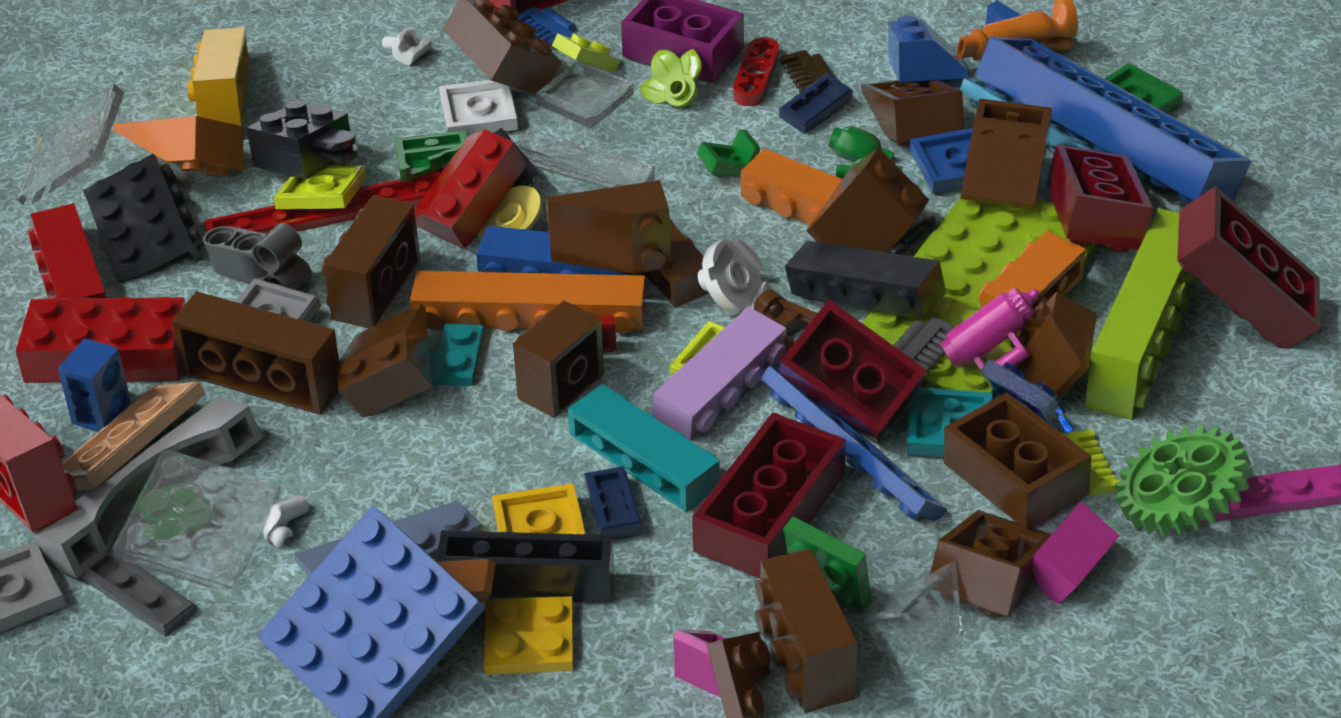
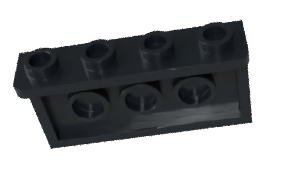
(142, 218)

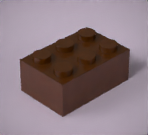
(502, 45)
(371, 262)
(1017, 460)
(806, 631)

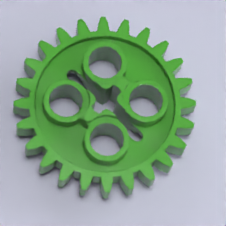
(1183, 480)

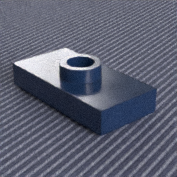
(815, 103)
(613, 502)

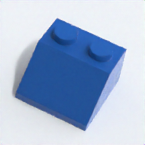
(921, 53)

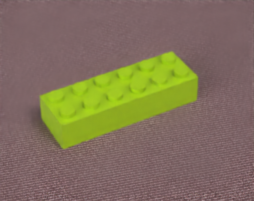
(1140, 323)

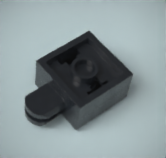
(301, 139)

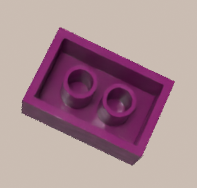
(682, 26)

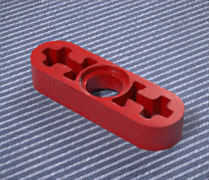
(753, 62)

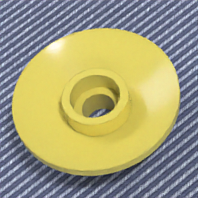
(517, 210)

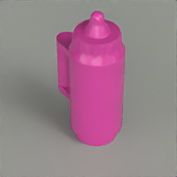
(989, 328)

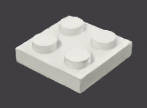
(478, 107)

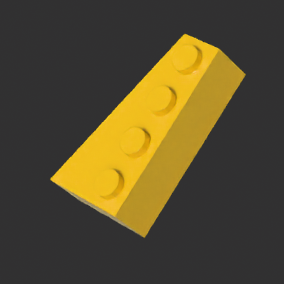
(220, 75)

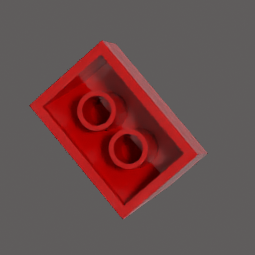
(470, 188)

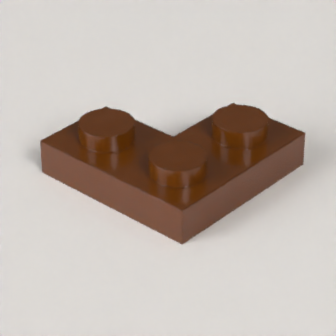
(735, 666)

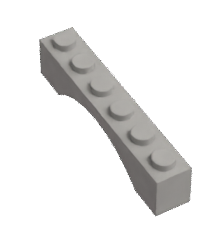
(83, 537)

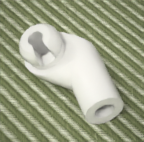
(279, 517)

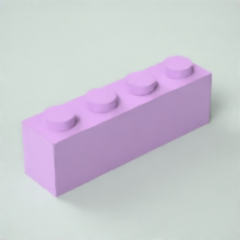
(719, 373)

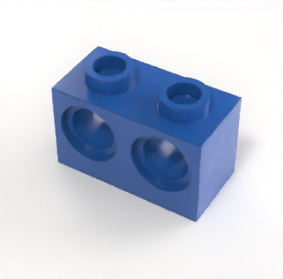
(94, 384)

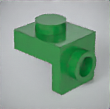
(728, 159)

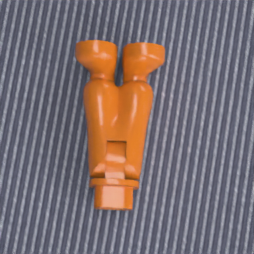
(1052, 32)

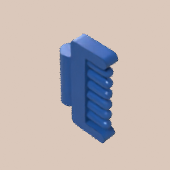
(548, 23)

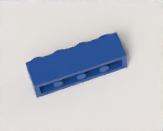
(524, 252)

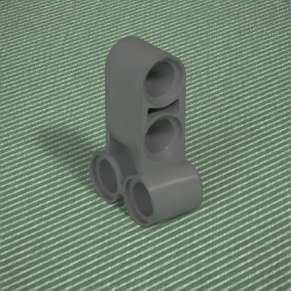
(258, 255)

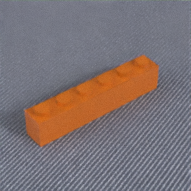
(522, 299)

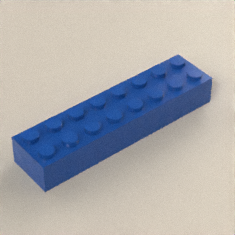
(1112, 118)

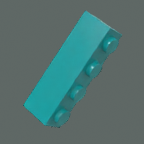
(645, 447)

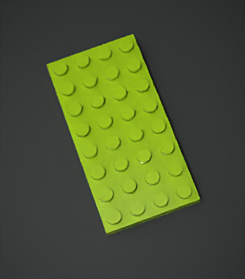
(972, 250)

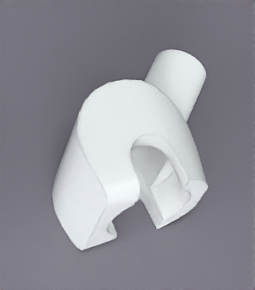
(407, 46)

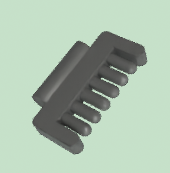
(923, 341)

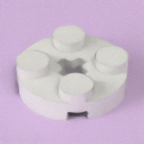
(716, 277)

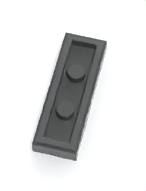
(139, 593)

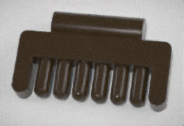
(805, 68)

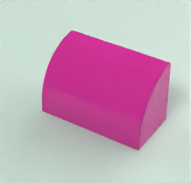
(1071, 552)

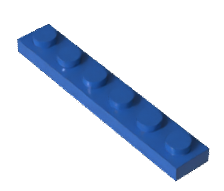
(861, 453)

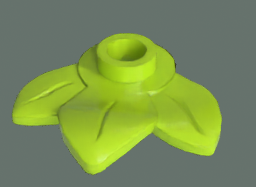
(670, 75)

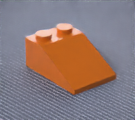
(190, 141)

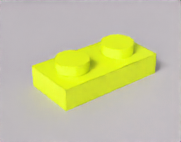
(582, 50)

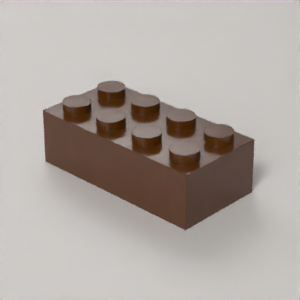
(257, 352)

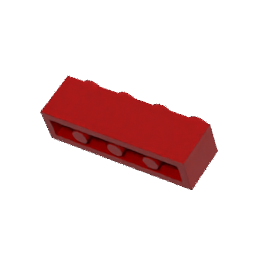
(64, 254)

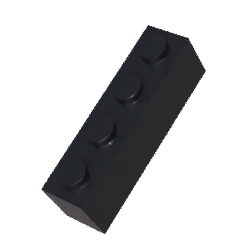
(866, 279)
(538, 562)

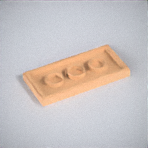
(130, 432)

